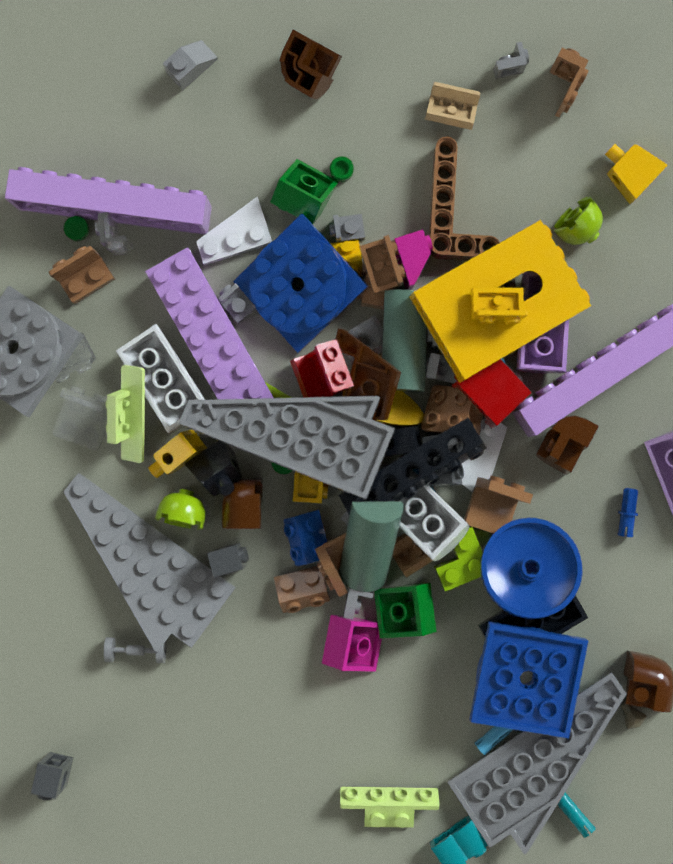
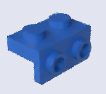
(304, 536)

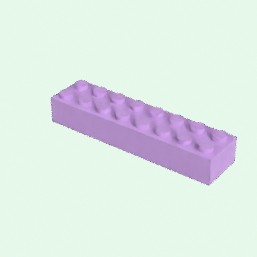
(124, 202)
(207, 328)
(596, 374)

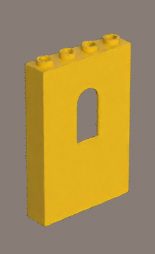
(447, 300)

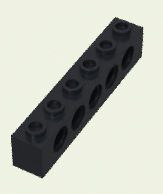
(420, 459)

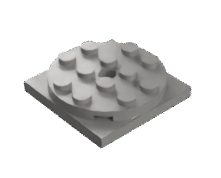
(42, 350)

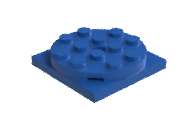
(327, 279)
(545, 702)

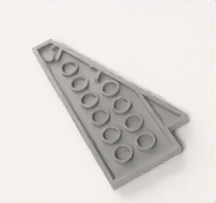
(311, 435)
(157, 577)
(528, 775)

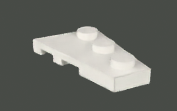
(235, 235)
(485, 464)

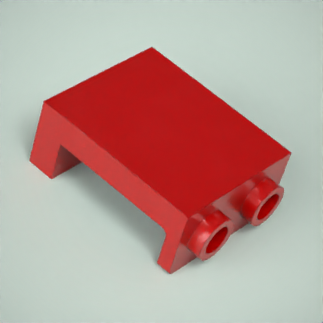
(322, 371)
(494, 391)

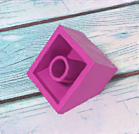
(413, 255)
(352, 644)

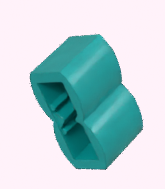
(459, 843)

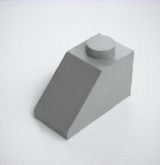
(189, 63)

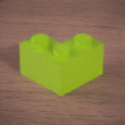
(464, 566)

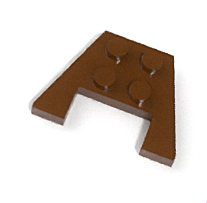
(369, 374)

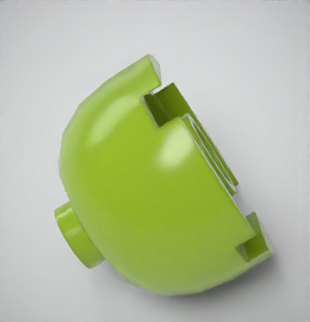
(580, 224)
(182, 510)

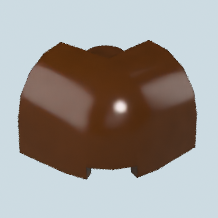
(308, 65)
(566, 442)
(243, 505)
(648, 682)

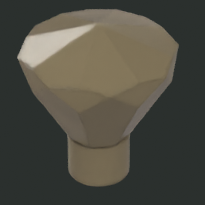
(633, 717)

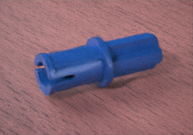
(628, 512)

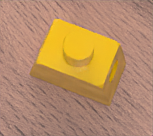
(633, 170)
(182, 448)

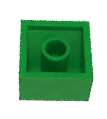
(303, 191)
(405, 611)

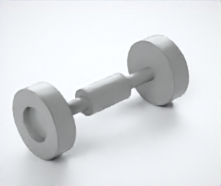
(110, 649)

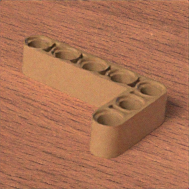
(446, 210)

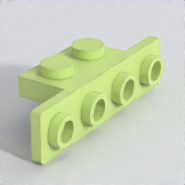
(127, 414)
(389, 804)

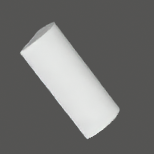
(166, 379)
(430, 521)

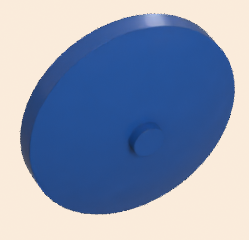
(531, 568)

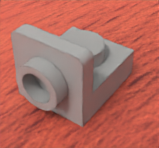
(512, 65)
(347, 228)
(236, 302)
(353, 604)

